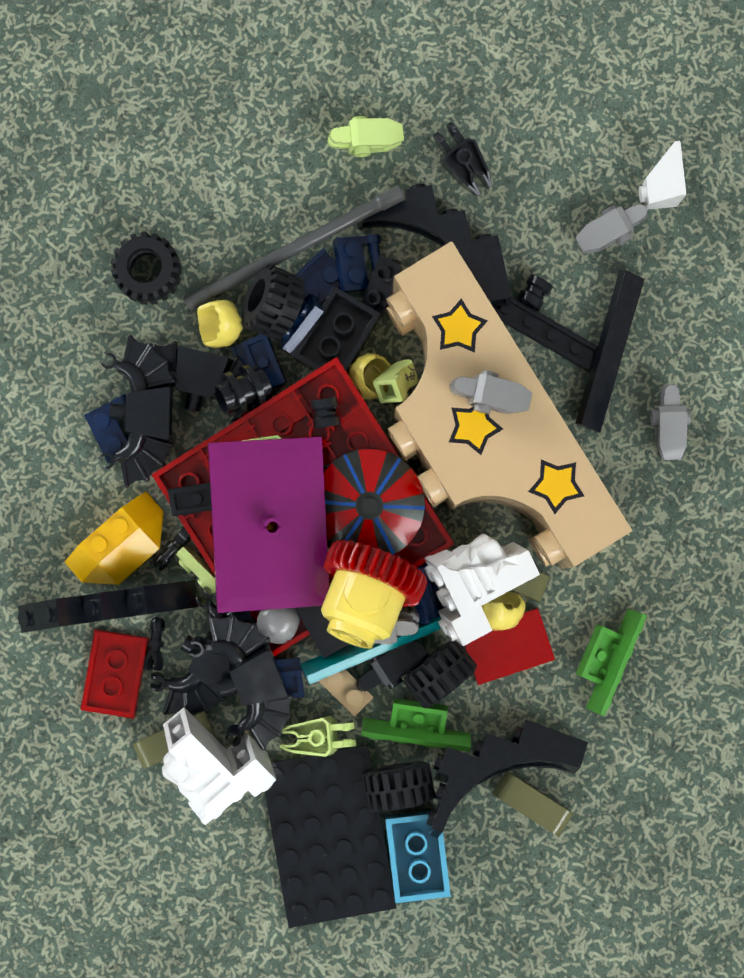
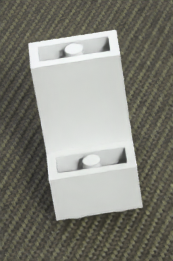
(474, 577)
(208, 771)

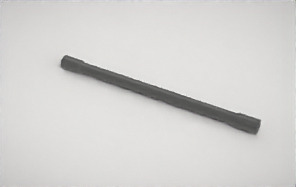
(381, 202)

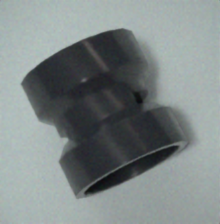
(534, 293)
(325, 412)

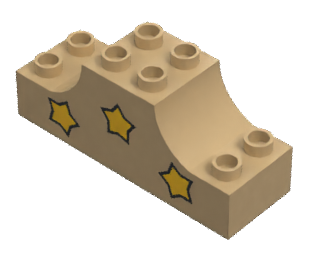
(494, 457)

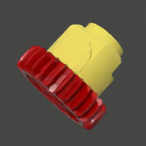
(367, 592)

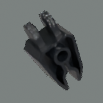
(463, 160)
(391, 666)

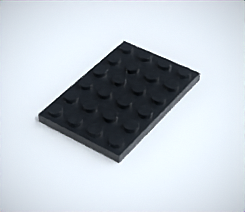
(327, 839)

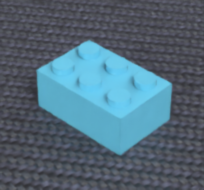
(416, 858)

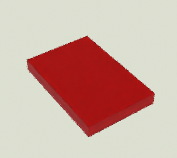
(511, 649)
(114, 674)

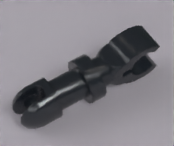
(172, 548)
(157, 625)

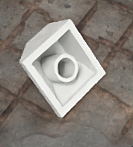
(666, 181)

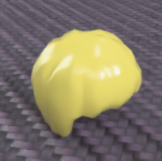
(219, 323)
(365, 371)
(504, 611)

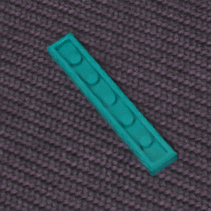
(351, 655)

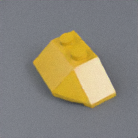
(119, 543)

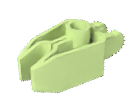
(367, 136)
(318, 737)

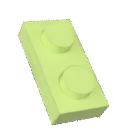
(193, 562)

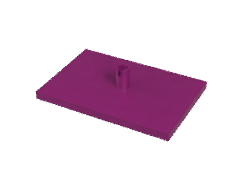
(261, 485)

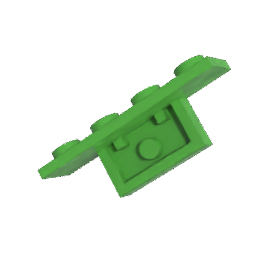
(607, 658)
(417, 726)

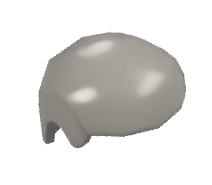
(278, 624)

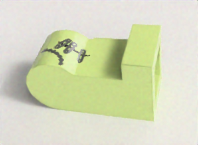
(399, 379)

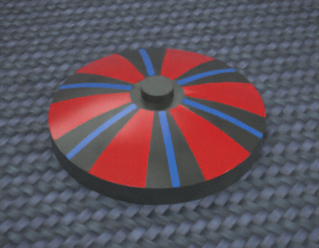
(372, 500)

